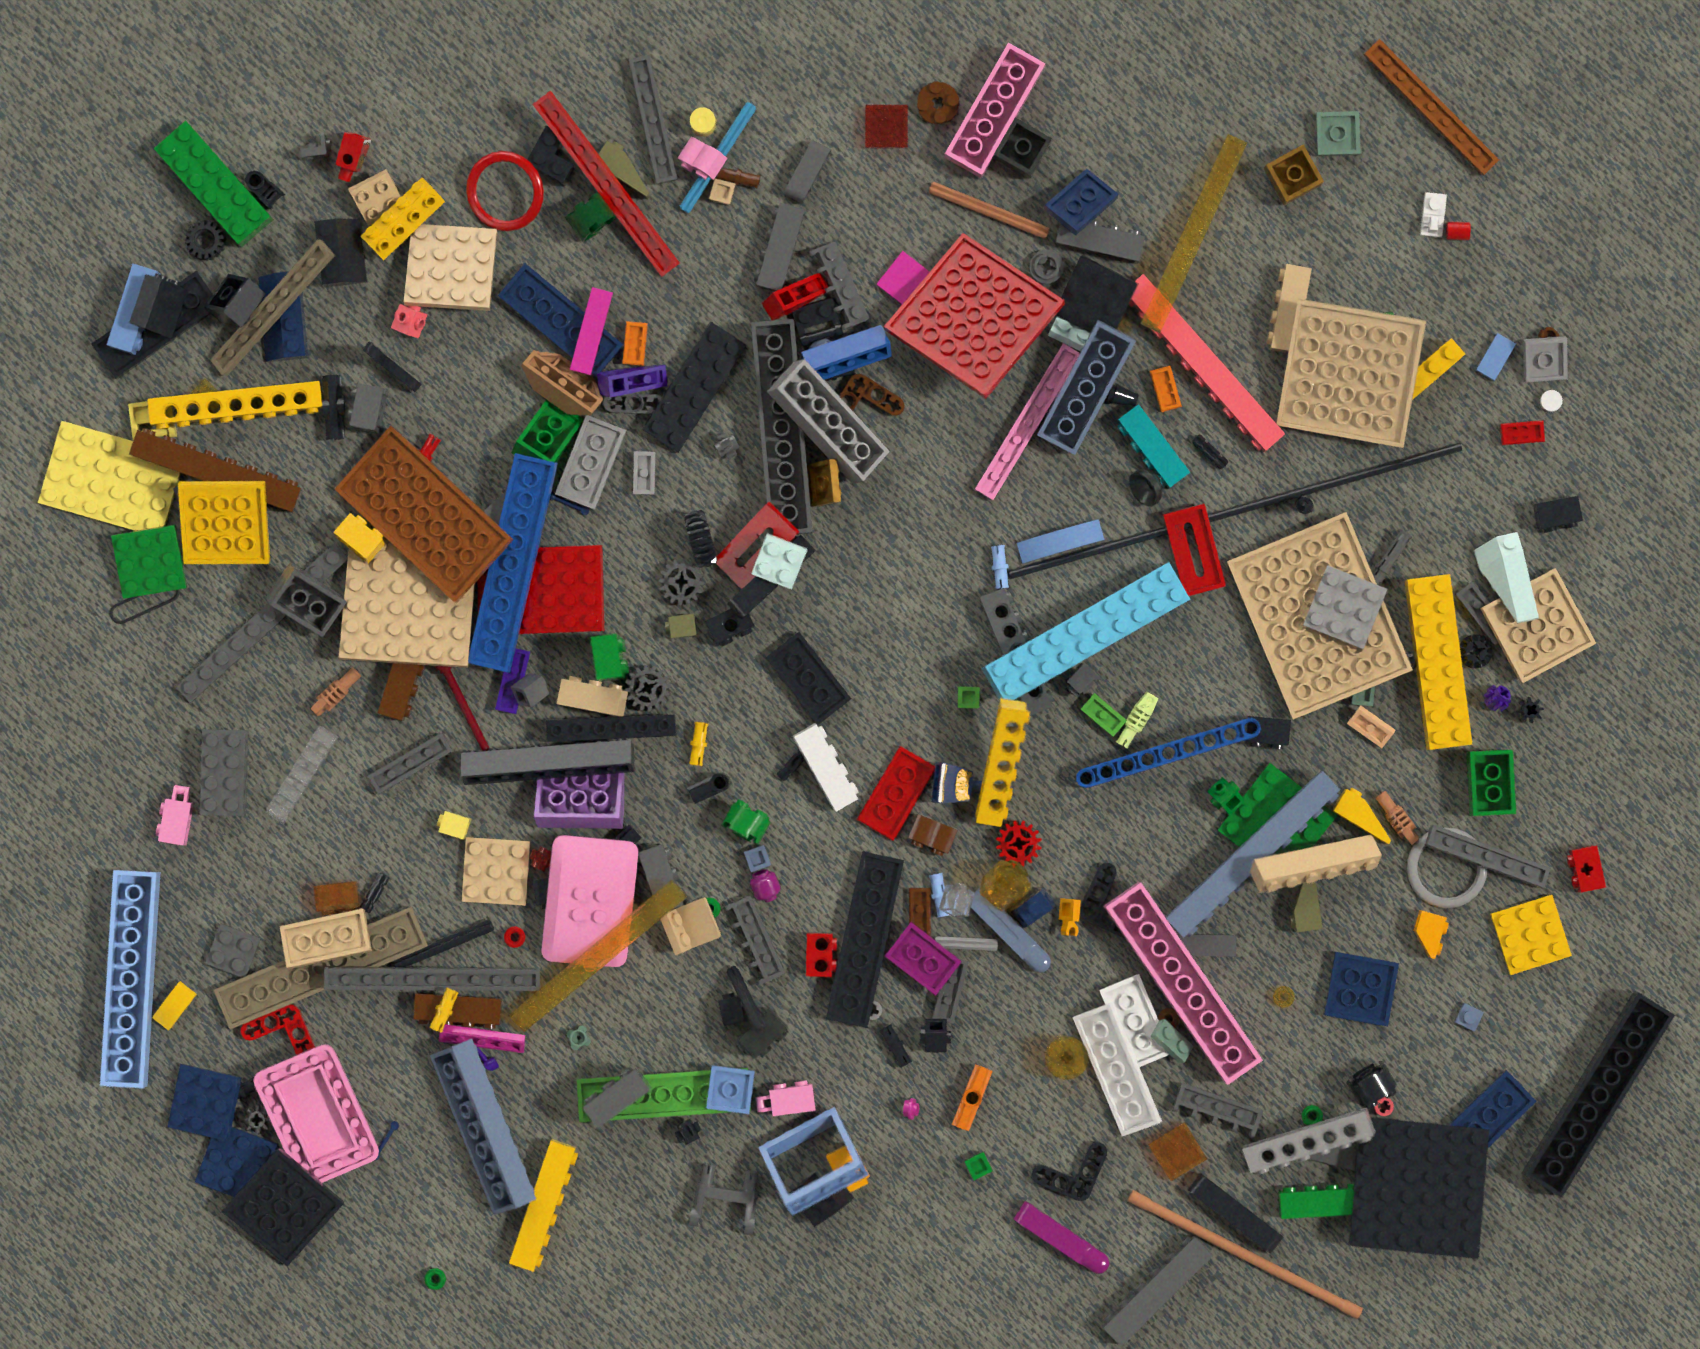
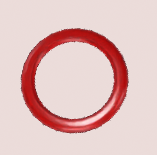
(538, 191)

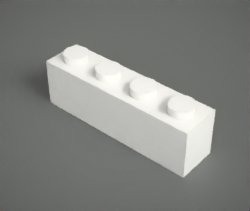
(825, 767)

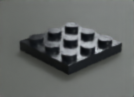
(1096, 295)

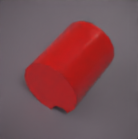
(1458, 230)

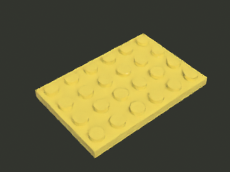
(100, 480)

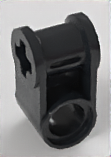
(266, 191)

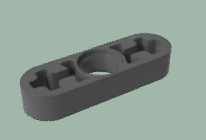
(651, 397)

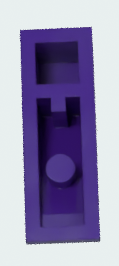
(631, 380)

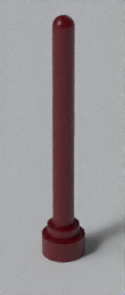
(463, 706)

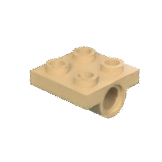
(375, 196)

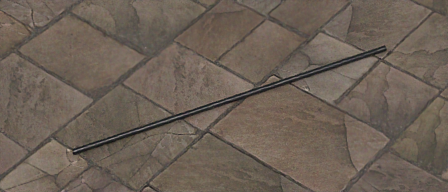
(1239, 509)

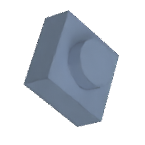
(757, 858)
(1469, 1017)

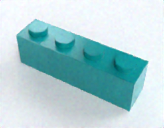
(1153, 446)

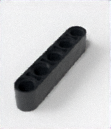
(760, 588)
(1235, 1213)

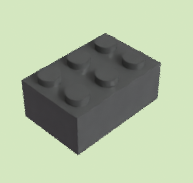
(306, 599)
(616, 1096)

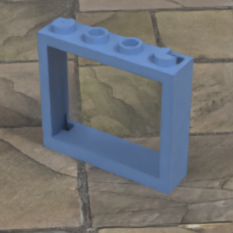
(826, 1185)

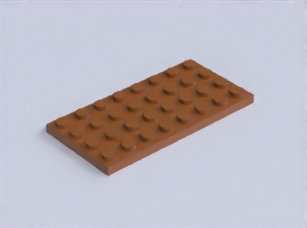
(423, 514)

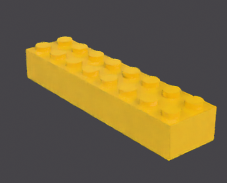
(1438, 662)

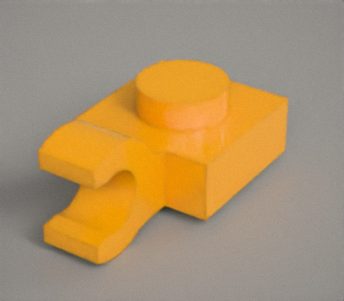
(1069, 912)

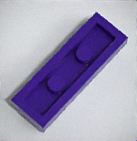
(506, 699)

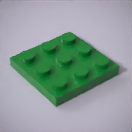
(149, 561)

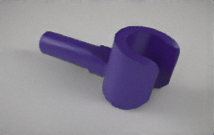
(490, 1064)

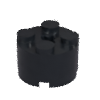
(1372, 1085)

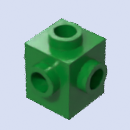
(1222, 793)

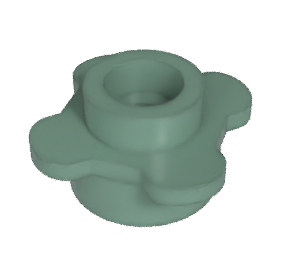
(575, 1043)

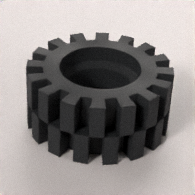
(196, 231)

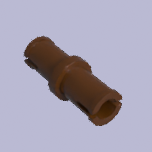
(738, 177)

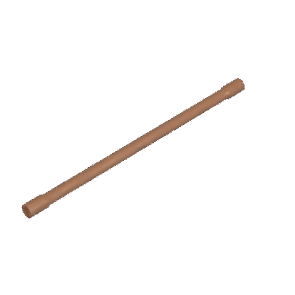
(1342, 1304)

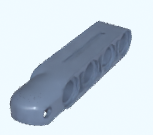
(1011, 933)

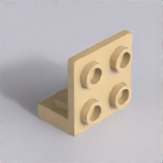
(690, 926)

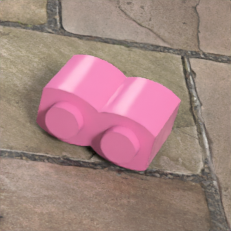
(702, 159)

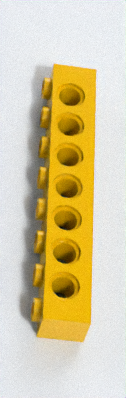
(158, 406)

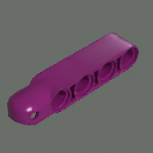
(1062, 1238)

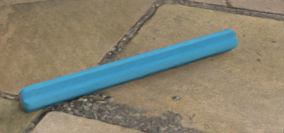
(724, 147)

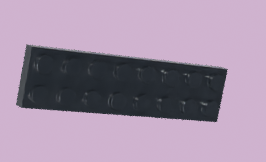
(864, 939)

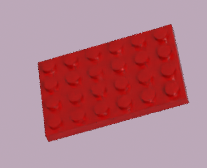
(563, 591)

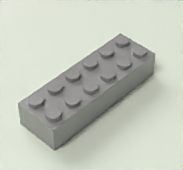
(828, 421)

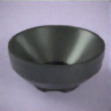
(1146, 487)

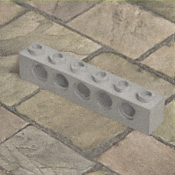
(1359, 1119)

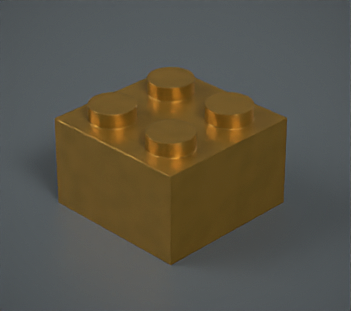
(1293, 175)

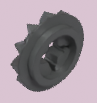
(1055, 262)

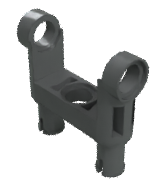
(707, 1189)

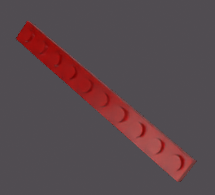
(606, 183)

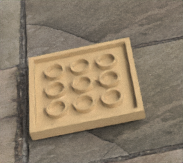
(450, 267)
(1541, 642)

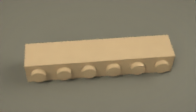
(1315, 863)

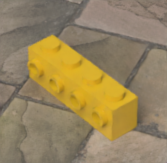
(402, 218)

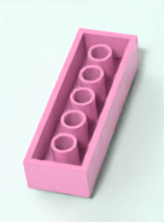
(994, 110)

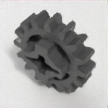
(672, 582)
(661, 681)

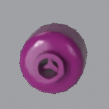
(765, 885)

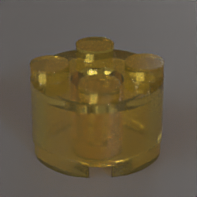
(1005, 884)
(1056, 1050)

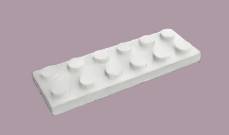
(1117, 1069)

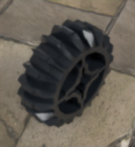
(700, 538)

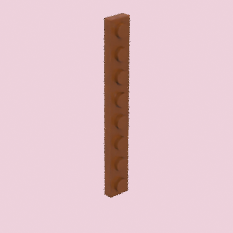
(1431, 107)

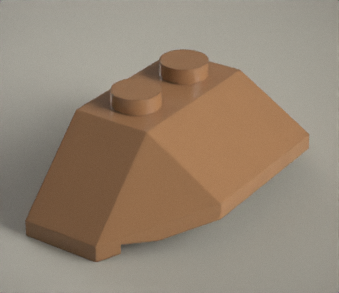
(568, 390)

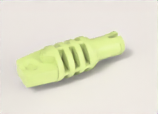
(1137, 718)

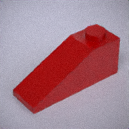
(794, 296)

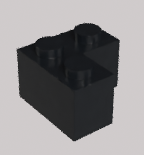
(546, 159)
(826, 1207)

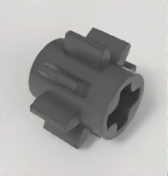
(726, 445)
(253, 1124)

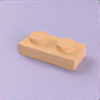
(1371, 726)

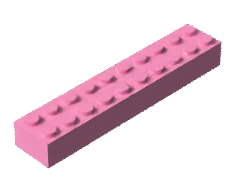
(1183, 983)

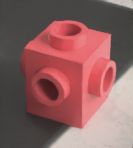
(409, 320)

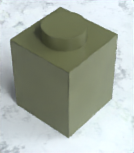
(681, 626)

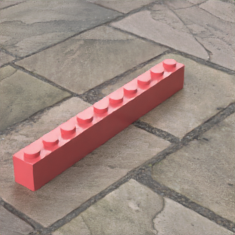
(1211, 372)

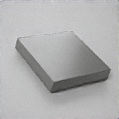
(1545, 359)

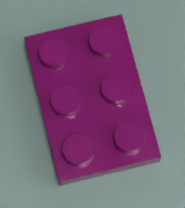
(923, 958)

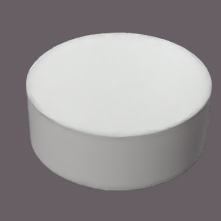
(1551, 401)

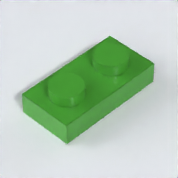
(1103, 714)

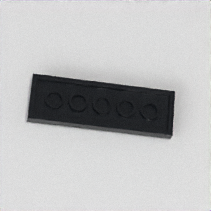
(190, 314)
(694, 387)

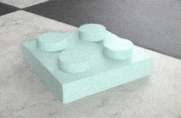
(779, 561)

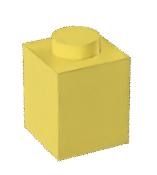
(453, 824)

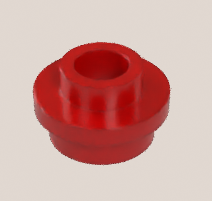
(507, 937)

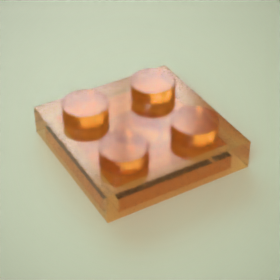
(1177, 1151)

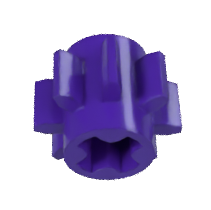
(1497, 698)

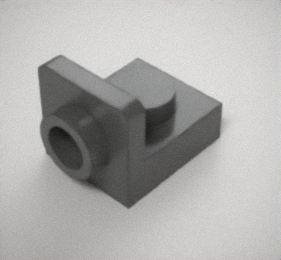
(313, 151)

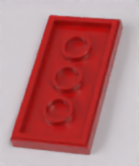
(896, 793)

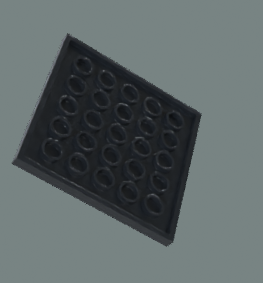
(1420, 1189)

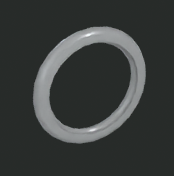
(1428, 897)

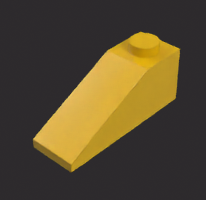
(1357, 811)

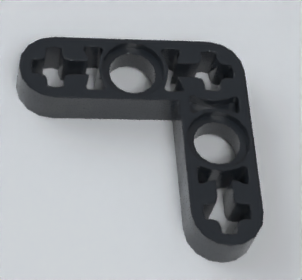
(391, 366)
(1099, 910)
(1073, 1182)

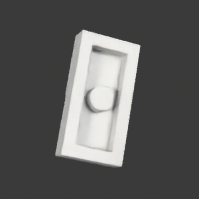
(1433, 215)

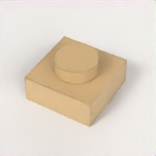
(722, 192)

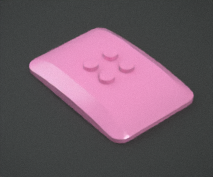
(587, 895)
(317, 1113)

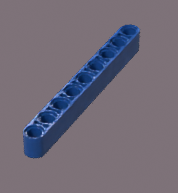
(1157, 752)

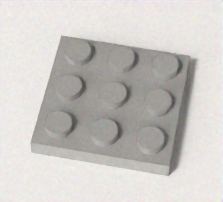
(1345, 607)

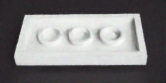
(1136, 1017)

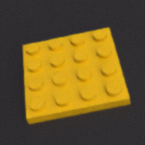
(224, 522)

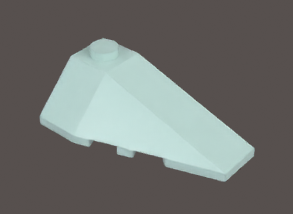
(1506, 570)

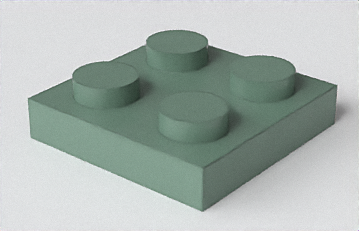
(1338, 133)

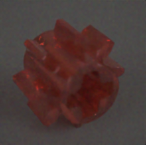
(541, 858)

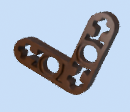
(865, 392)

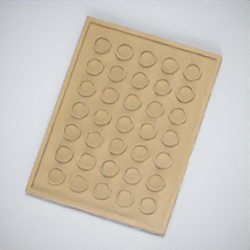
(1278, 592)

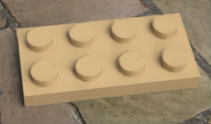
(325, 938)

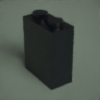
(158, 305)

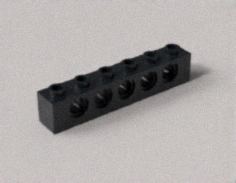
(611, 728)

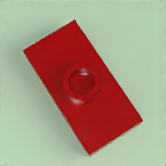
(1522, 433)

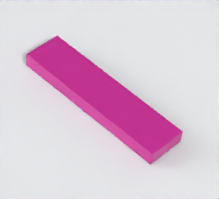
(591, 331)
(483, 1038)

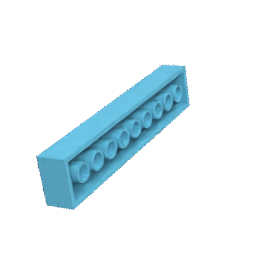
(1086, 633)

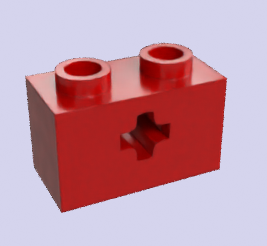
(1590, 857)

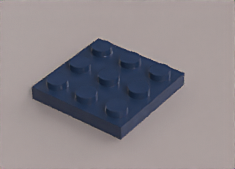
(1361, 989)
(204, 1102)
(233, 1162)

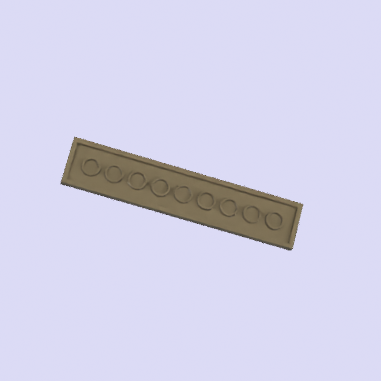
(279, 986)

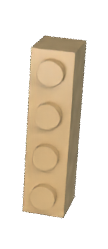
(1293, 287)

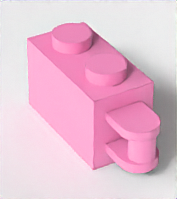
(175, 817)
(788, 1099)

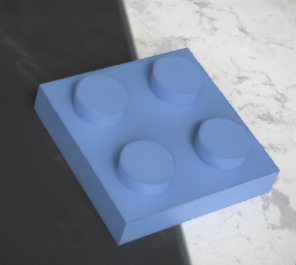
(730, 1089)

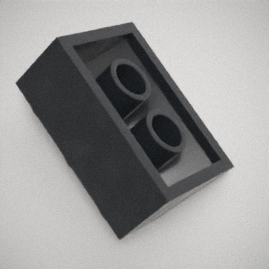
(346, 243)

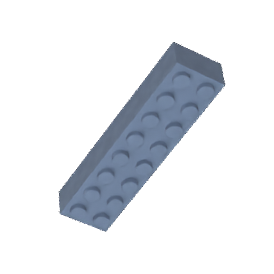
(483, 1127)

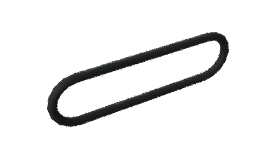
(139, 614)

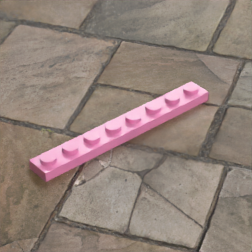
(1027, 422)

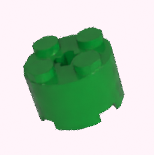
(746, 822)

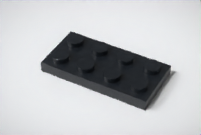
(808, 678)

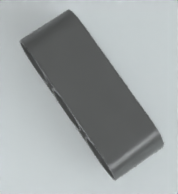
(807, 171)

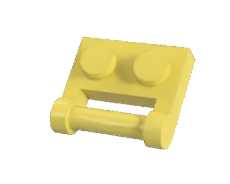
(140, 415)

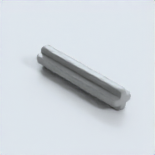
(968, 943)

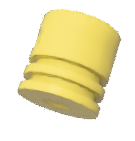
(702, 122)

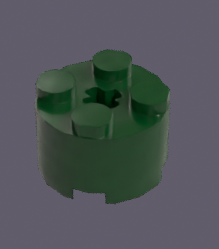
(590, 217)

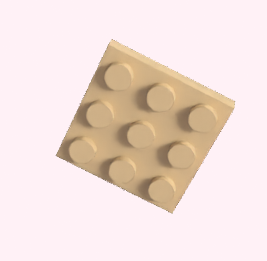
(496, 871)

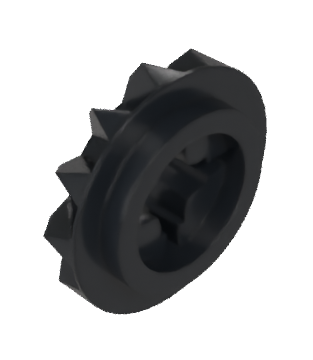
(1467, 645)

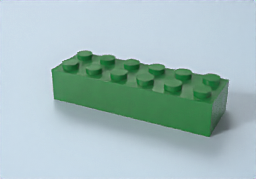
(213, 184)

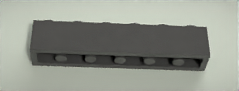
(1156, 1290)

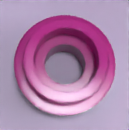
(910, 1108)

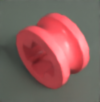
(1386, 1112)

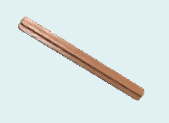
(988, 210)

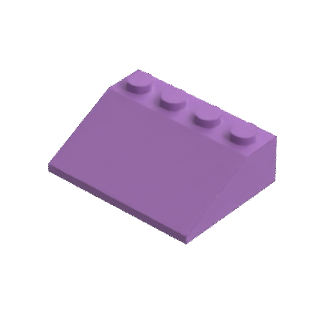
(580, 802)

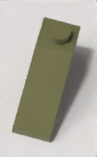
(622, 167)
(1306, 909)

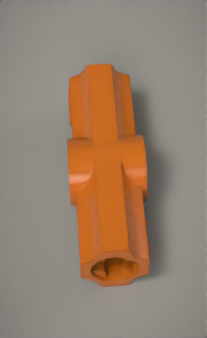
(967, 1111)

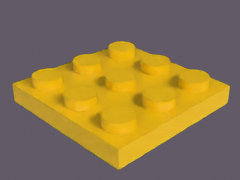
(1530, 934)

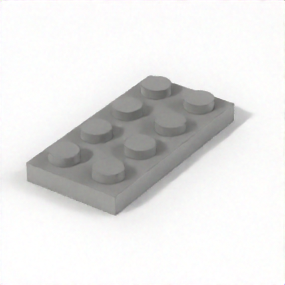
(590, 462)

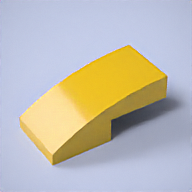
(174, 1005)

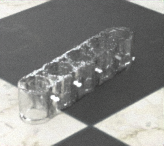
(301, 774)

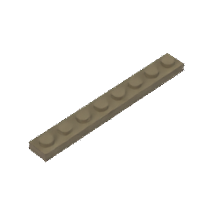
(272, 307)

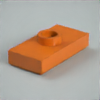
(635, 343)
(1165, 389)

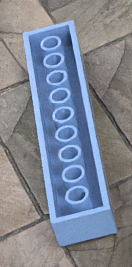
(130, 979)

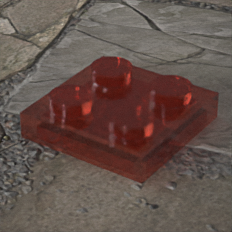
(886, 126)

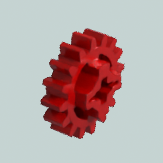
(1017, 833)

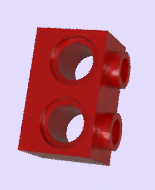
(814, 954)

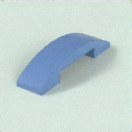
(1060, 541)

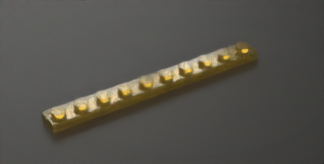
(1193, 233)
(598, 955)

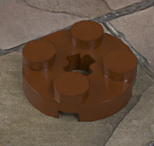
(949, 100)

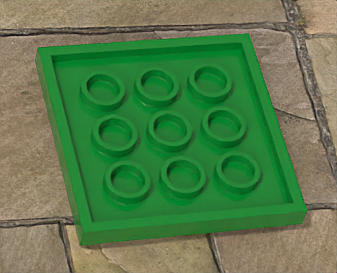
(1262, 801)

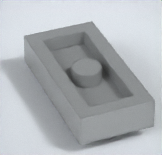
(644, 473)

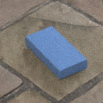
(1495, 357)

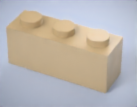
(592, 696)

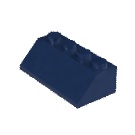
(288, 334)

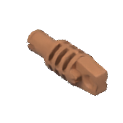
(335, 692)
(1398, 818)

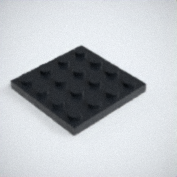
(283, 1206)

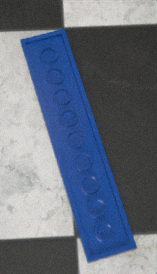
(512, 571)

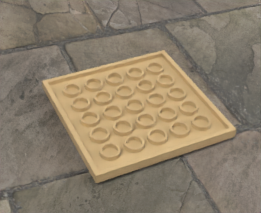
(1351, 372)
(401, 614)

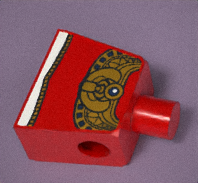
(357, 147)

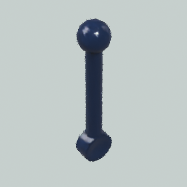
(585, 511)
(394, 1125)

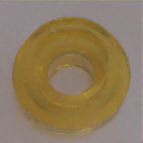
(1283, 989)

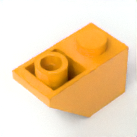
(1429, 931)

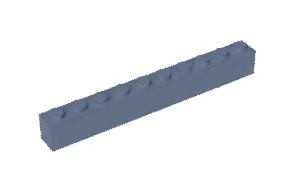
(1261, 844)

